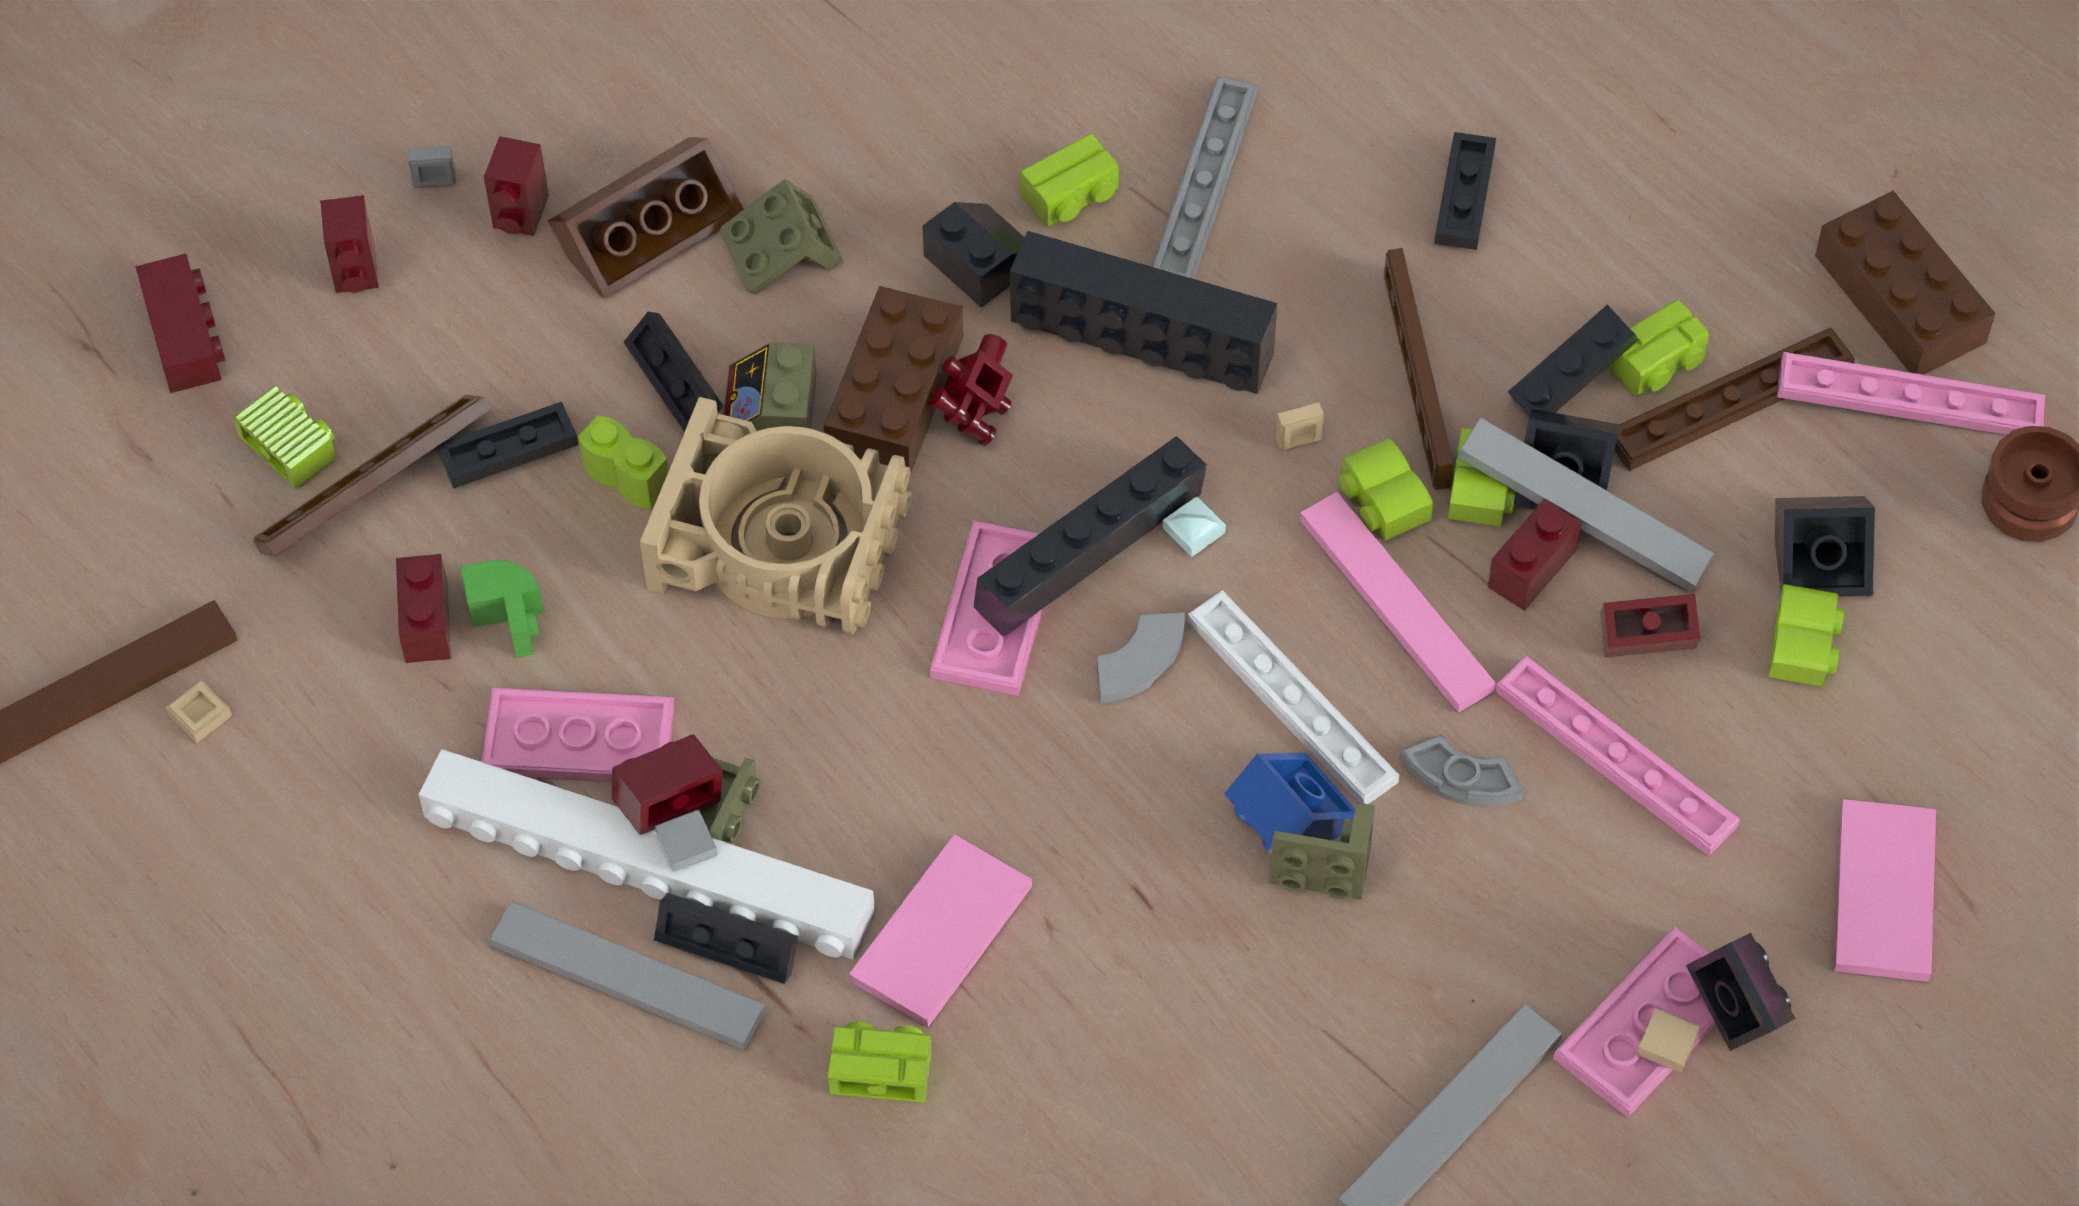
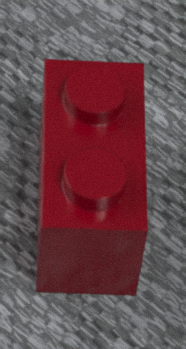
(516, 186)
(349, 244)
(1534, 554)
(423, 608)
(1650, 625)
(666, 783)

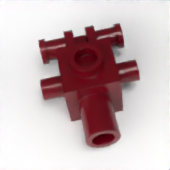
(975, 389)

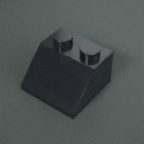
(972, 248)
(1574, 442)
(1826, 543)
(1741, 991)

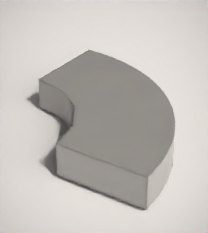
(1142, 659)
(1461, 776)

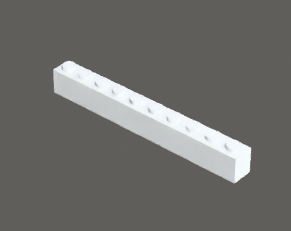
(601, 840)

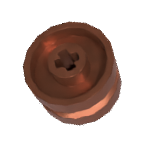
(2033, 484)

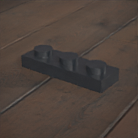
(1465, 190)
(1574, 363)
(668, 367)
(507, 445)
(725, 938)

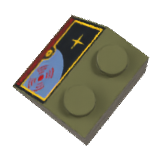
(773, 386)

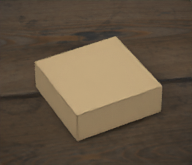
(1299, 426)
(198, 711)
(1668, 1040)

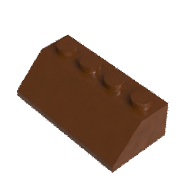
(647, 216)

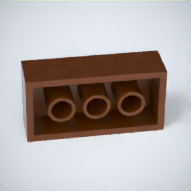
(1904, 284)
(895, 374)

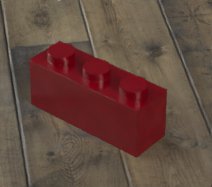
(181, 322)

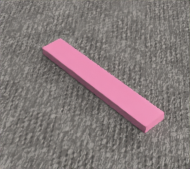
(1908, 395)
(1398, 602)
(1617, 756)

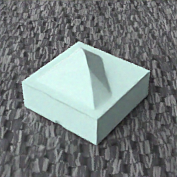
(1194, 526)

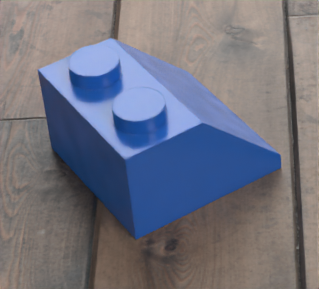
(1288, 796)

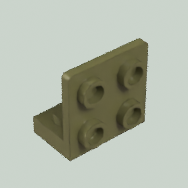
(777, 235)
(1325, 864)

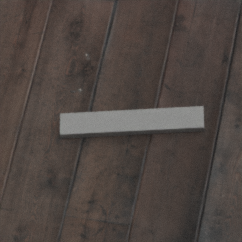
(1205, 177)
(1597, 509)
(628, 975)
(1455, 1112)

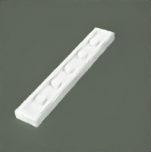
(1293, 698)

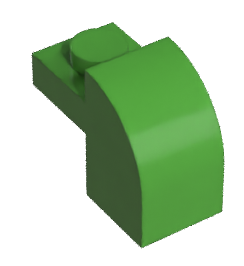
(501, 593)

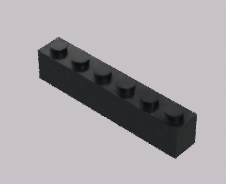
(1089, 536)

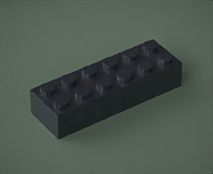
(1142, 312)

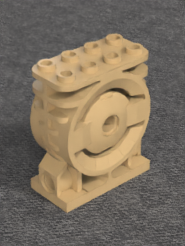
(734, 471)

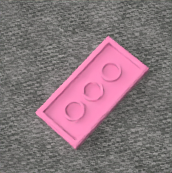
(968, 645)
(572, 731)
(1885, 890)
(940, 930)
(1607, 1042)

